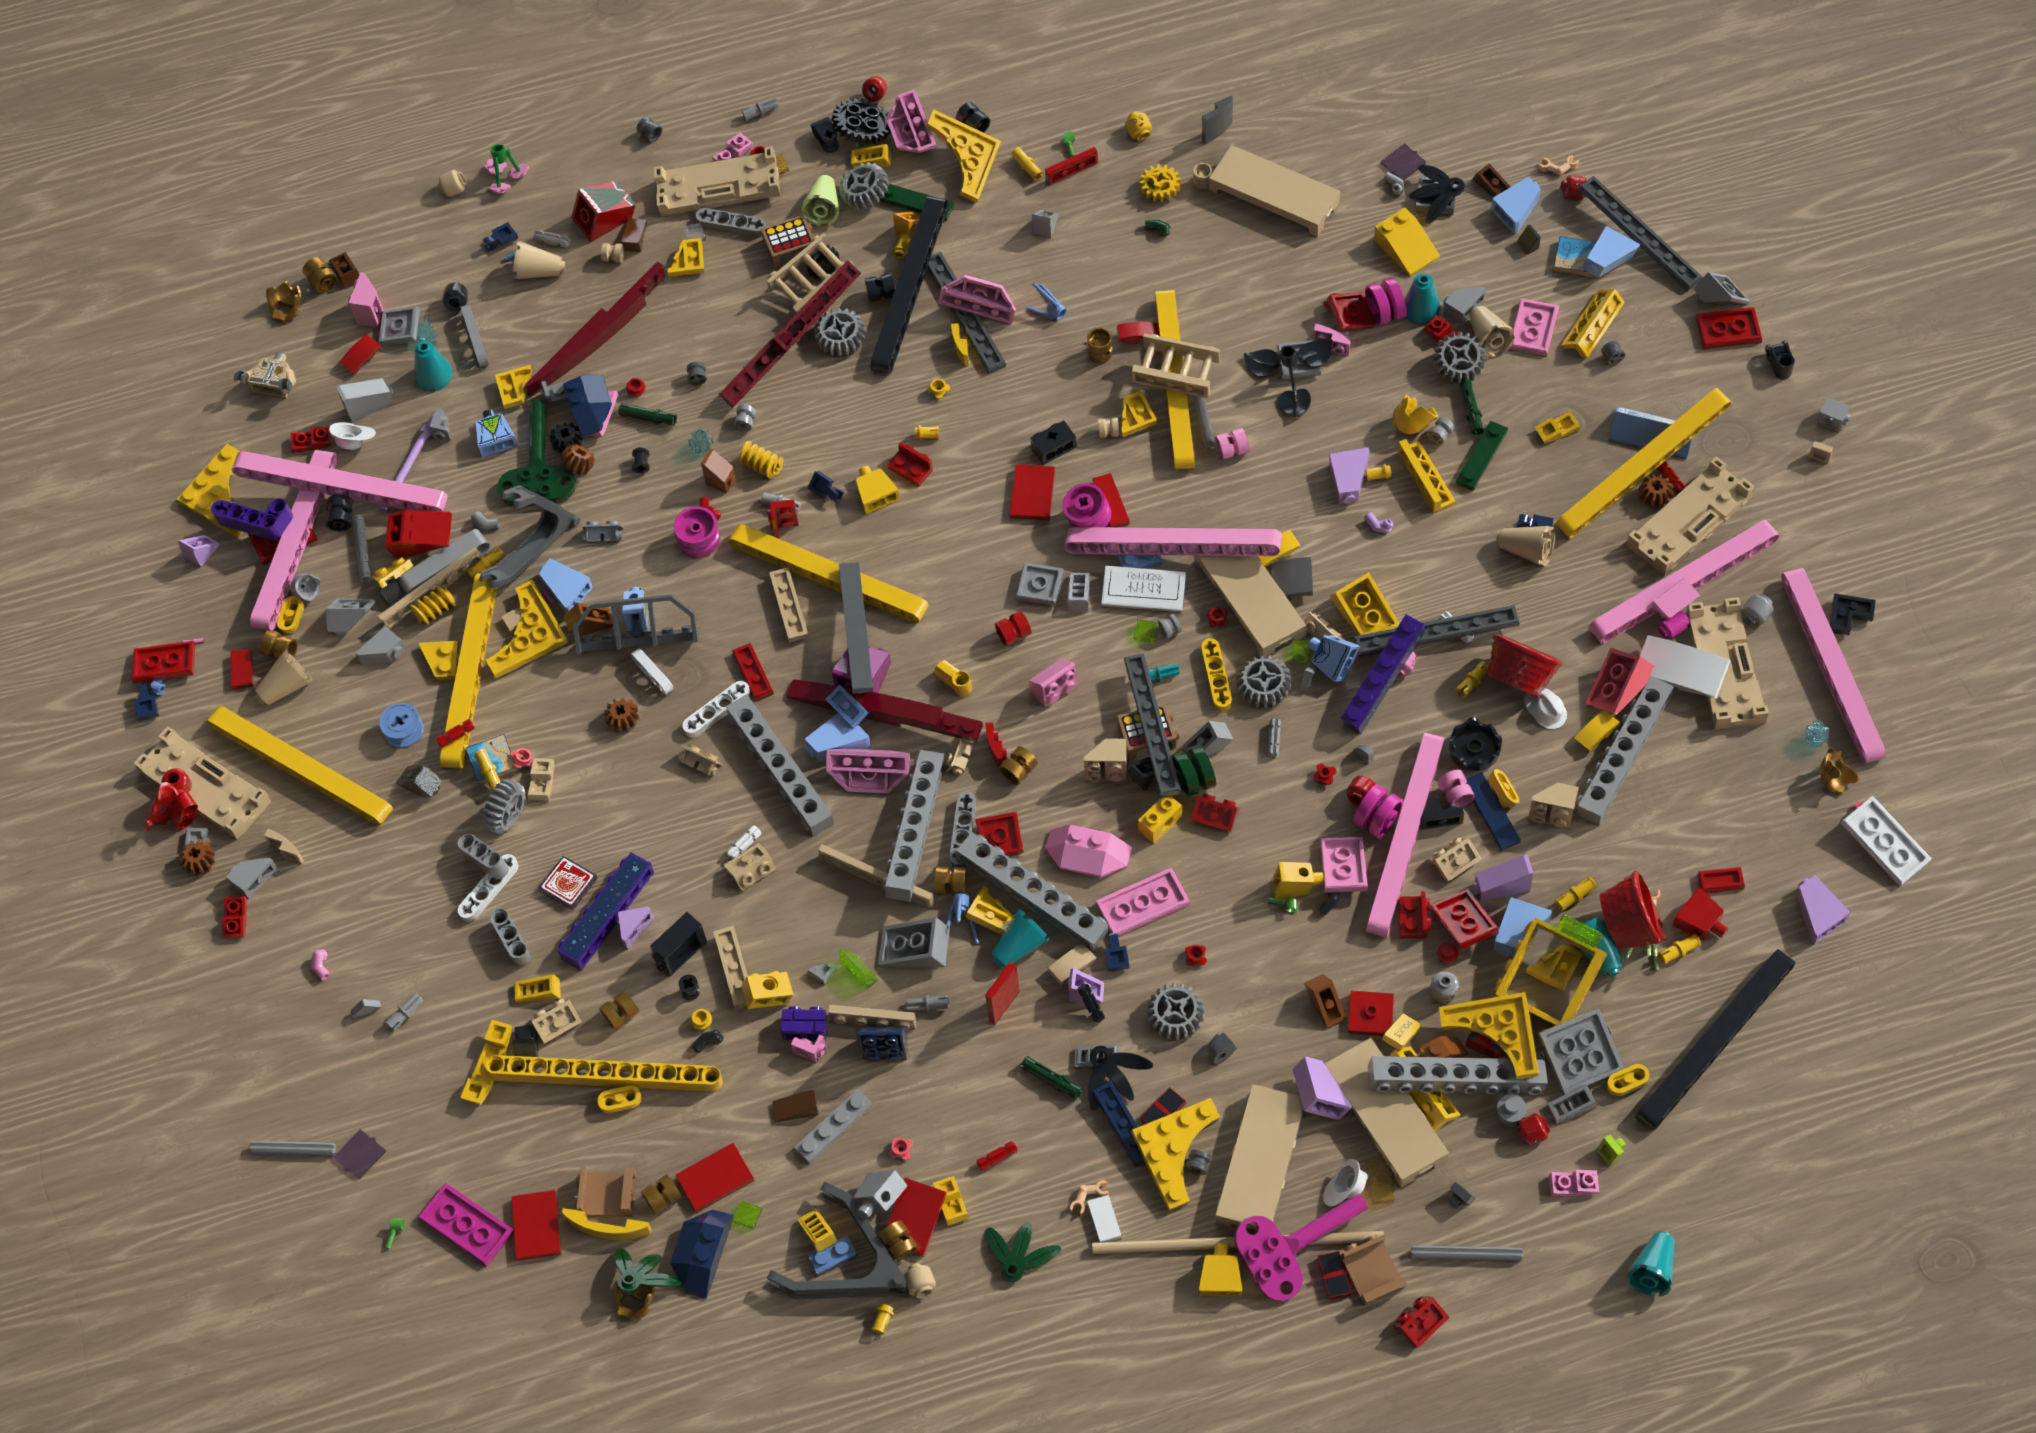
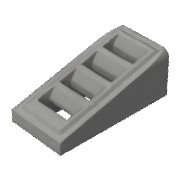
(1078, 592)
(1087, 1049)
(1583, 1090)

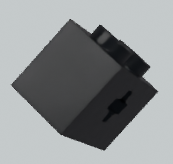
(1053, 442)

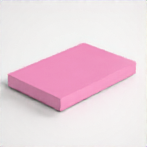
(1534, 326)
(1343, 864)

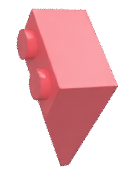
(1619, 681)

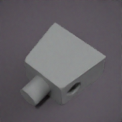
(878, 1192)

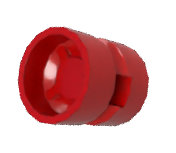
(1014, 627)

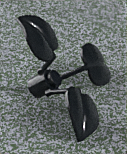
(1263, 361)

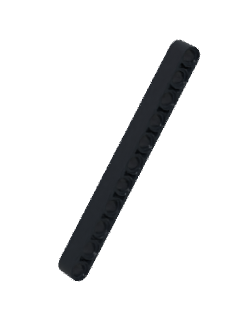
(909, 285)
(1715, 1040)

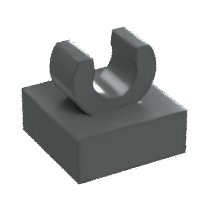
(1460, 1195)

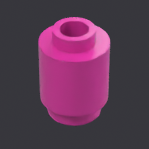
(1673, 626)

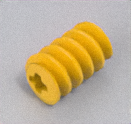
(760, 460)
(432, 605)

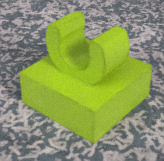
(1611, 1149)

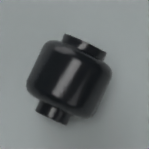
(455, 296)

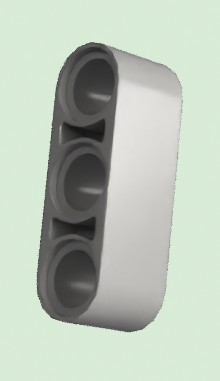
(483, 856)
(513, 945)

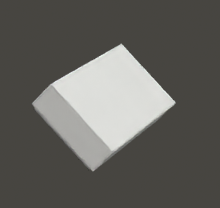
(1104, 1219)

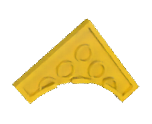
(972, 148)
(211, 486)
(534, 636)
(1502, 1021)
(1166, 1145)

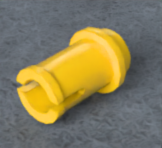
(900, 249)
(926, 432)
(1379, 473)
(882, 1318)

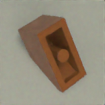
(718, 471)
(595, 621)
(1325, 1000)
(1444, 1048)

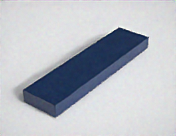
(1492, 812)
(1119, 1119)

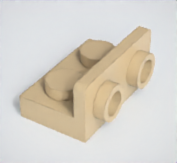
(1455, 858)
(750, 866)
(556, 1020)

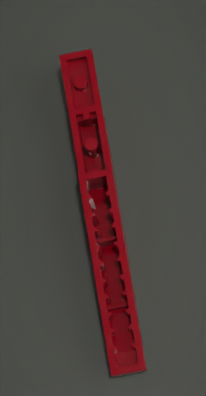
(597, 331)
(789, 333)
(892, 710)

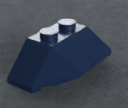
(588, 402)
(700, 1251)

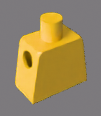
(875, 489)
(1294, 879)
(1220, 1274)

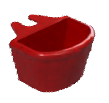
(1521, 665)
(1631, 913)

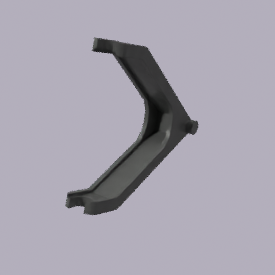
(551, 525)
(882, 1281)

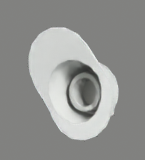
(350, 435)
(1546, 709)
(1345, 1184)

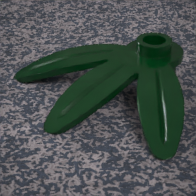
(1019, 1248)
(634, 1277)

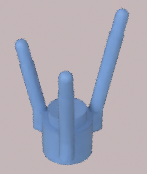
(1055, 308)
(960, 906)

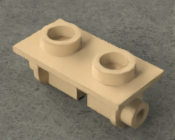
(1319, 627)
(955, 760)
(707, 762)

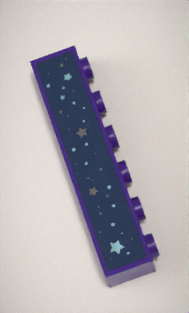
(1383, 674)
(603, 913)

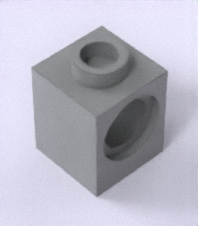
(1834, 414)

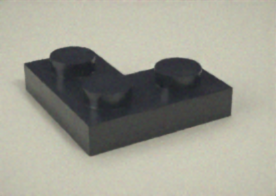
(1849, 607)

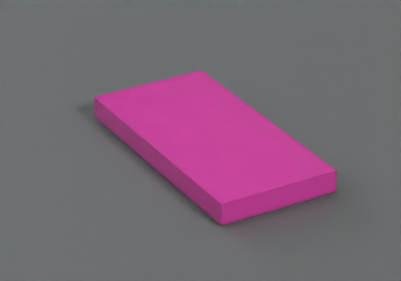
(466, 1224)

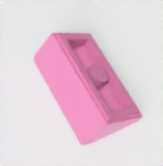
(1675, 598)

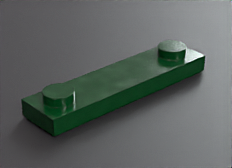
(909, 199)
(1482, 455)

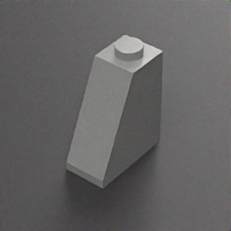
(365, 397)

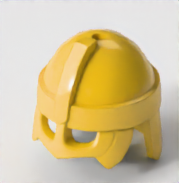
(1410, 420)

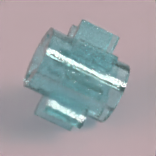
(701, 441)
(1817, 733)

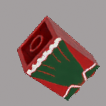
(602, 209)

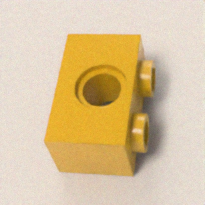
(1159, 818)
(758, 997)

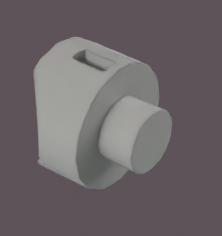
(305, 586)
(1511, 1110)

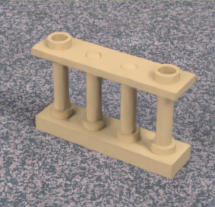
(775, 278)
(1172, 381)

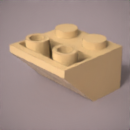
(1107, 761)
(1554, 805)

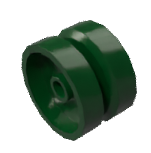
(1194, 770)

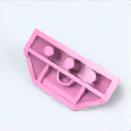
(909, 124)
(978, 298)
(867, 769)
(1087, 850)

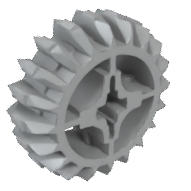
(863, 186)
(829, 337)
(1448, 347)
(1249, 683)
(503, 806)
(1167, 998)

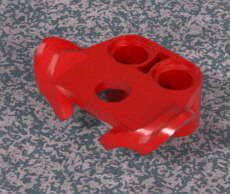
(177, 804)

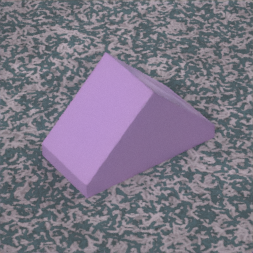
(198, 549)
(633, 923)
(1078, 978)

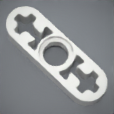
(652, 671)

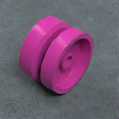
(1385, 301)
(1086, 506)
(697, 531)
(1378, 811)

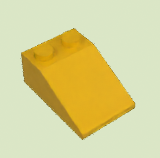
(1405, 242)
(1364, 606)

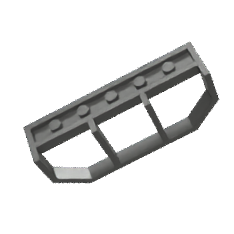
(628, 639)

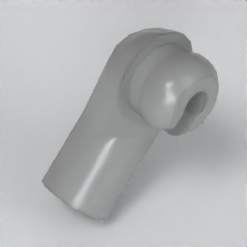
(482, 523)

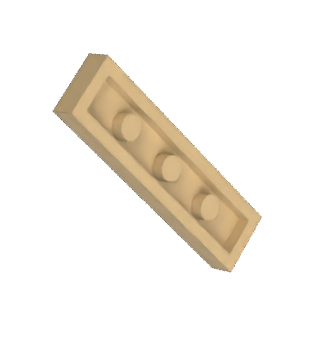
(788, 605)
(732, 963)
(869, 1016)

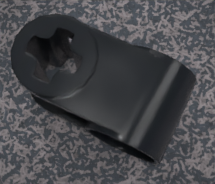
(825, 134)
(1780, 359)

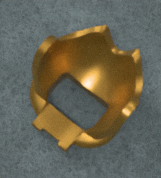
(286, 296)
(1837, 775)
(643, 1294)

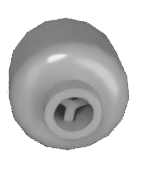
(1757, 609)
(1444, 987)

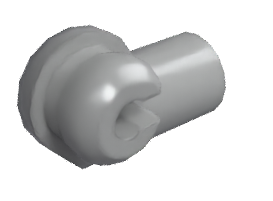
(1397, 183)

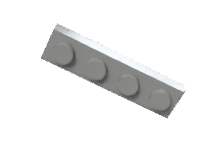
(833, 1126)

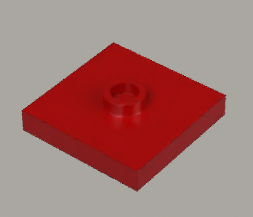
(1351, 311)
(1002, 832)
(1370, 1012)

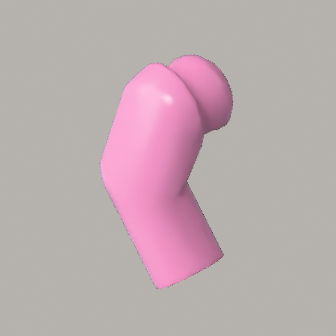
(317, 964)

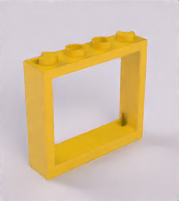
(1522, 947)

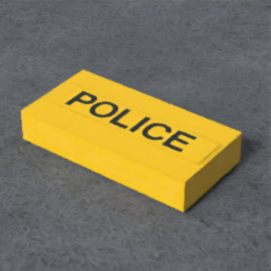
(1401, 1032)

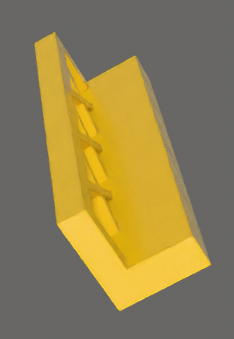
(1594, 322)
(1422, 478)
(1429, 1103)

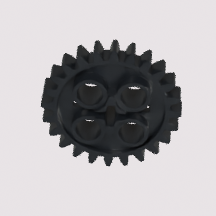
(861, 121)

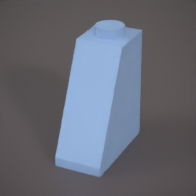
(1516, 203)
(1609, 252)
(564, 584)
(835, 735)
(1514, 922)

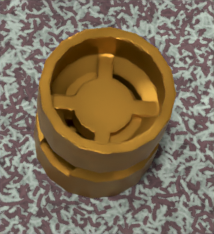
(319, 274)
(1099, 345)
(274, 644)
(1021, 762)
(950, 880)
(624, 1004)
(661, 1194)
(897, 1241)

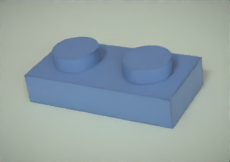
(1140, 561)
(846, 706)
(832, 1256)

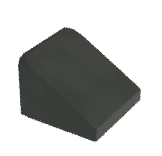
(1529, 240)
(392, 593)

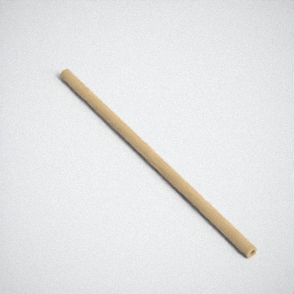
(1208, 1243)

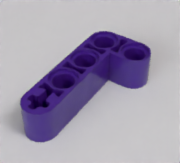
(263, 524)

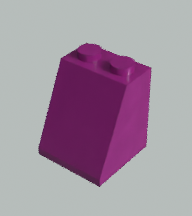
(879, 661)

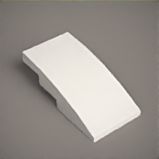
(1685, 666)

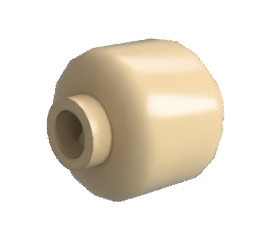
(451, 183)
(919, 1280)

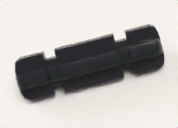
(1091, 1003)

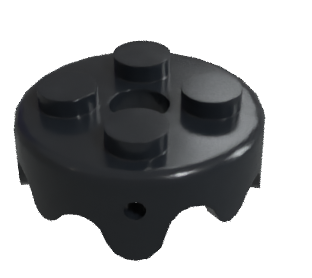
(1475, 733)

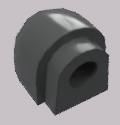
(1220, 1048)

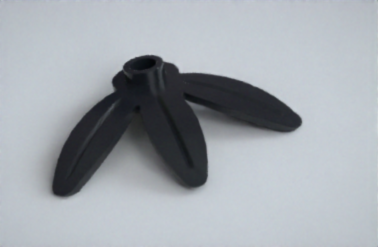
(1443, 187)
(1108, 1066)

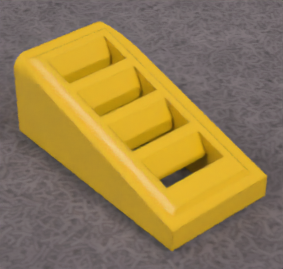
(882, 154)
(550, 984)
(823, 1241)

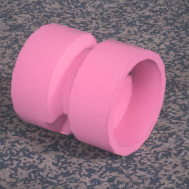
(1238, 445)
(1455, 788)

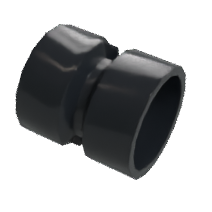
(973, 117)
(873, 286)
(339, 513)

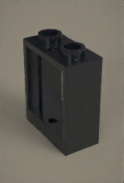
(678, 944)

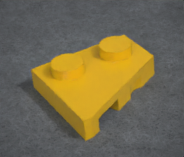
(688, 259)
(512, 385)
(1136, 414)
(397, 569)
(441, 658)
(989, 912)
(1556, 967)

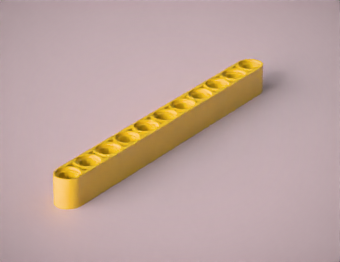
(1176, 401)
(1643, 463)
(825, 572)
(469, 669)
(299, 765)
(595, 1067)

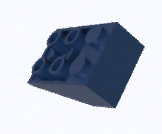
(883, 1043)

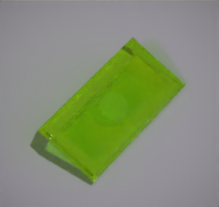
(1579, 931)
(857, 968)

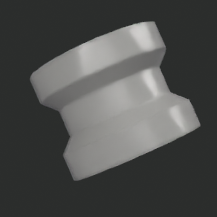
(1169, 626)

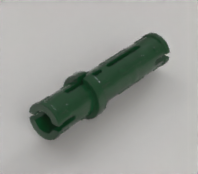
(655, 416)
(1475, 423)
(1056, 1080)

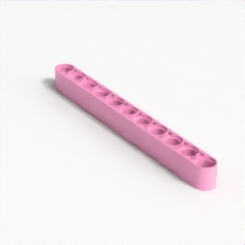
(338, 482)
(1173, 541)
(289, 551)
(1696, 573)
(1833, 666)
(1405, 835)

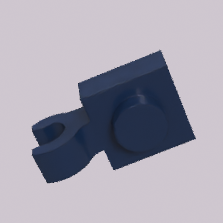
(501, 235)
(822, 486)
(1526, 521)
(147, 705)
(1116, 956)

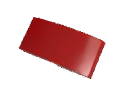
(1438, 328)
(1133, 331)
(359, 353)
(308, 441)
(995, 745)
(234, 917)

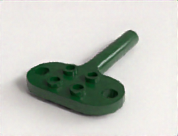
(537, 476)

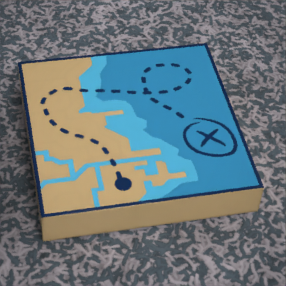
(1572, 255)
(498, 753)

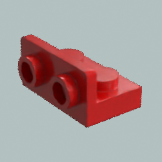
(911, 464)
(782, 515)
(1215, 813)
(1413, 916)
(1421, 1320)

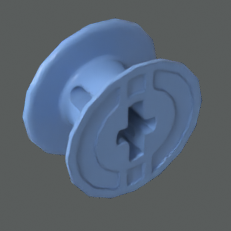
(401, 725)

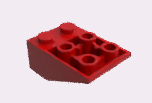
(417, 532)

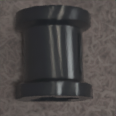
(640, 460)
(691, 983)

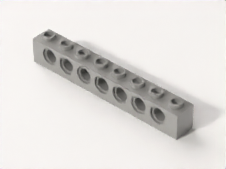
(745, 709)
(926, 777)
(1593, 809)
(977, 844)
(1445, 1068)

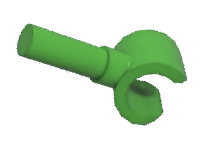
(1068, 138)
(1290, 903)
(395, 1224)

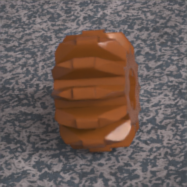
(577, 459)
(1656, 490)
(621, 714)
(197, 857)

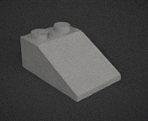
(914, 945)

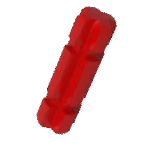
(1669, 473)
(455, 733)
(997, 1156)

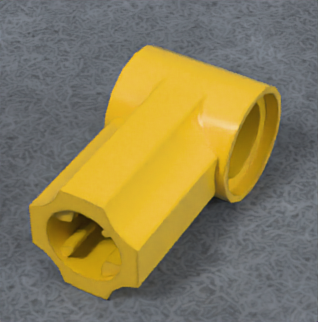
(953, 677)

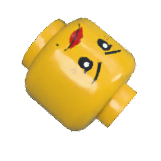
(1138, 126)

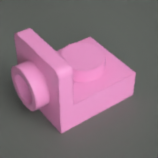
(807, 1050)

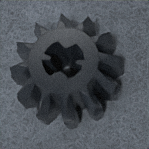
(565, 435)

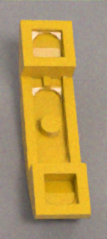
(496, 1043)
(632, 1230)

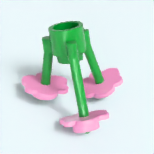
(497, 164)

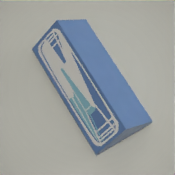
(1640, 428)

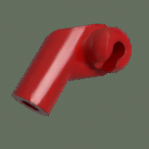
(704, 502)

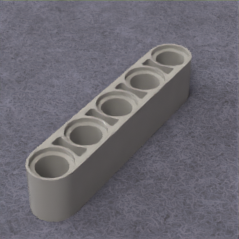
(437, 562)

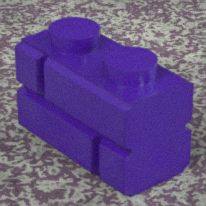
(803, 1023)

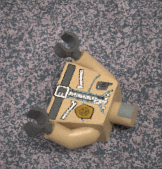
(269, 376)

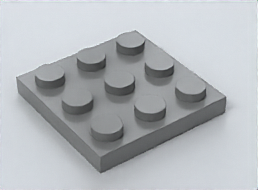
(1581, 1051)

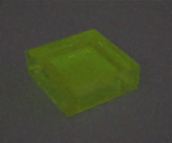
(1145, 631)
(1301, 652)
(747, 1215)

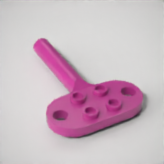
(1272, 1255)

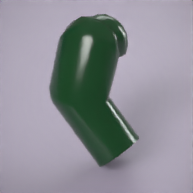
(1158, 224)

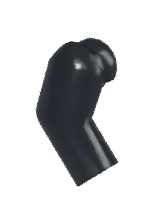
(1330, 903)
(705, 1038)

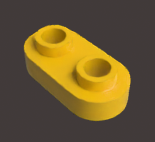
(290, 616)
(1503, 788)
(1627, 1081)
(619, 1097)

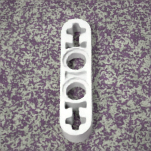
(713, 706)
(485, 886)

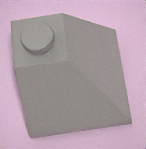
(1719, 289)
(345, 613)

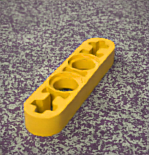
(1219, 674)

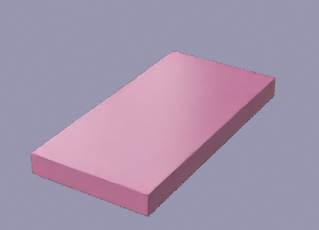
(1142, 902)

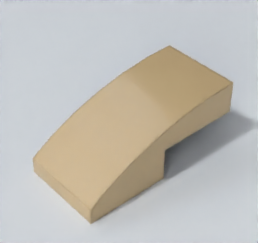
(541, 779)
(286, 848)
(1077, 958)

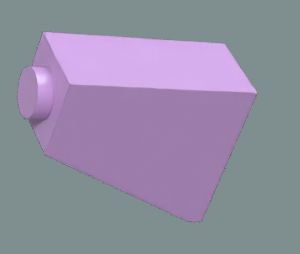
(1348, 473)
(1504, 879)
(1820, 908)
(1319, 1089)

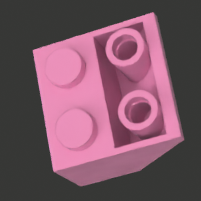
(365, 303)
(1054, 682)

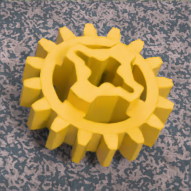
(1160, 183)

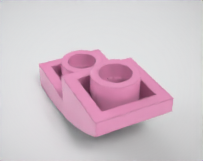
(736, 147)
(1340, 345)
(1574, 1184)

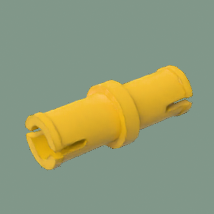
(1027, 164)
(486, 562)
(1472, 679)
(487, 768)
(1575, 893)
(1679, 949)

